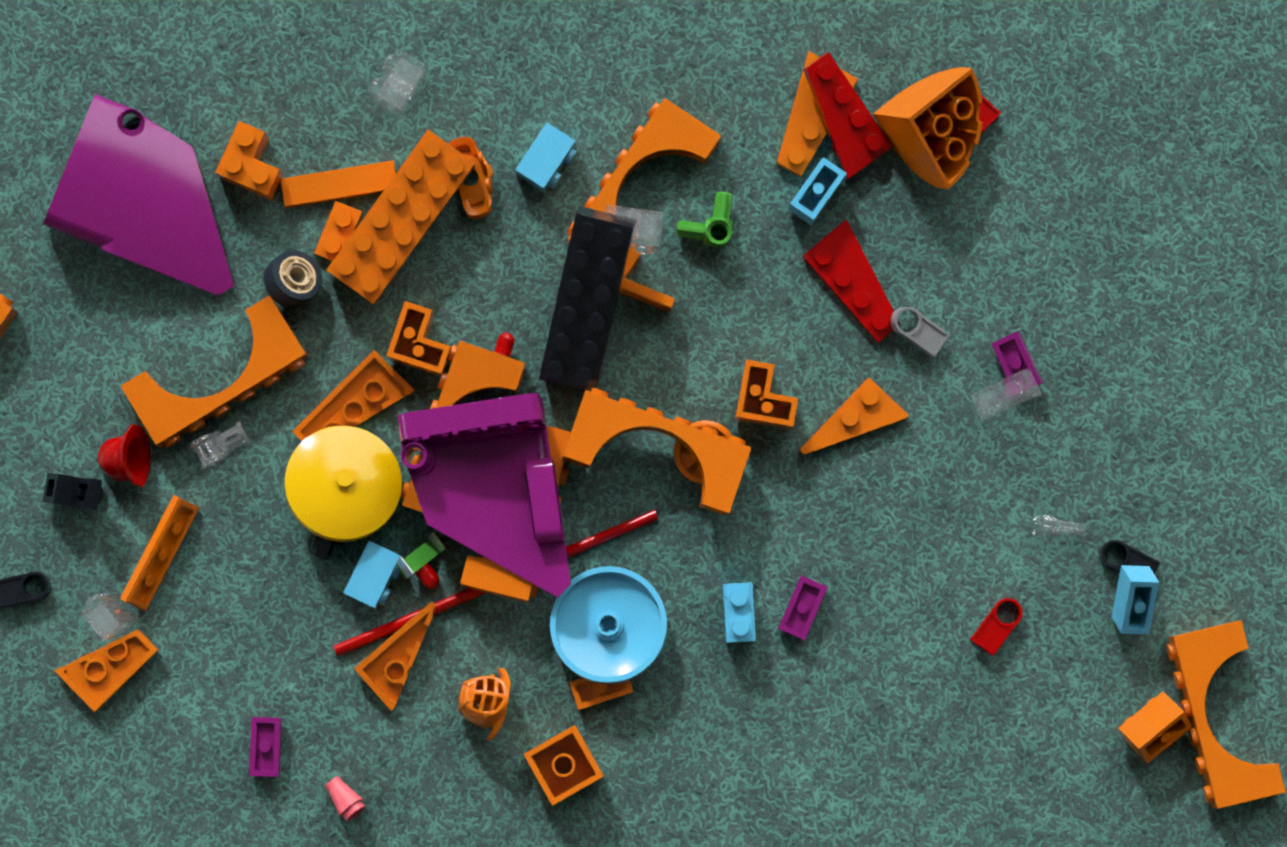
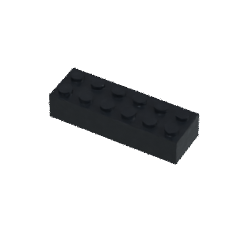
(587, 299)

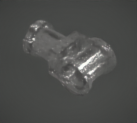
(219, 445)

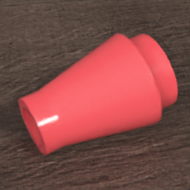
(346, 800)

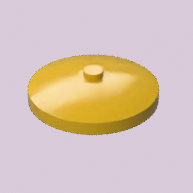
(343, 483)

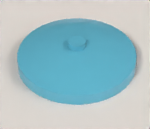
(608, 625)

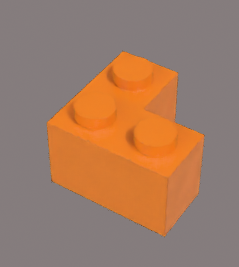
(242, 166)
(410, 341)
(758, 404)

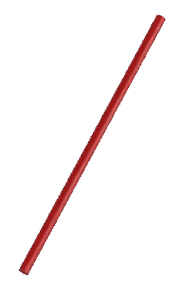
(469, 594)

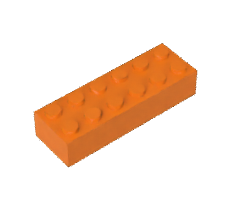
(401, 217)

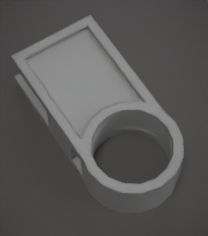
(924, 334)

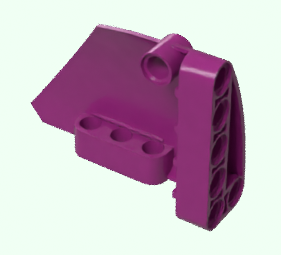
(140, 198)
(491, 483)

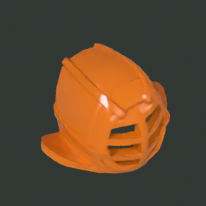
(485, 701)

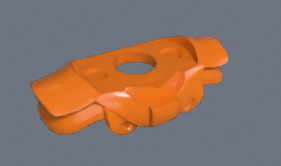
(475, 198)

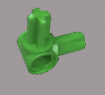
(719, 219)

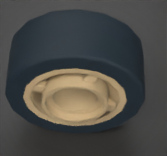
(282, 287)

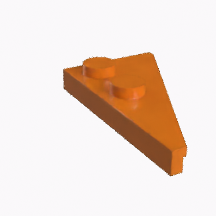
(862, 412)
(390, 663)

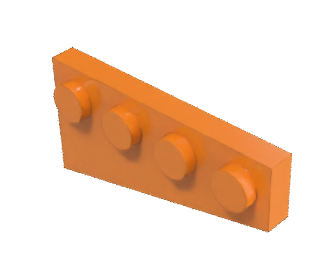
(805, 126)
(358, 397)

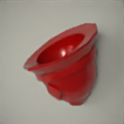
(127, 456)

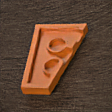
(106, 670)

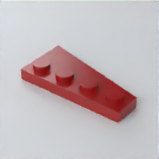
(851, 127)
(848, 274)

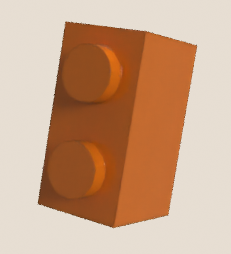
(1155, 727)

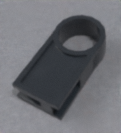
(1132, 557)
(14, 590)

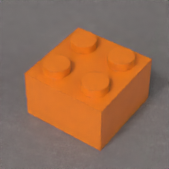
(563, 765)

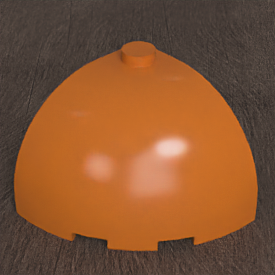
(935, 125)

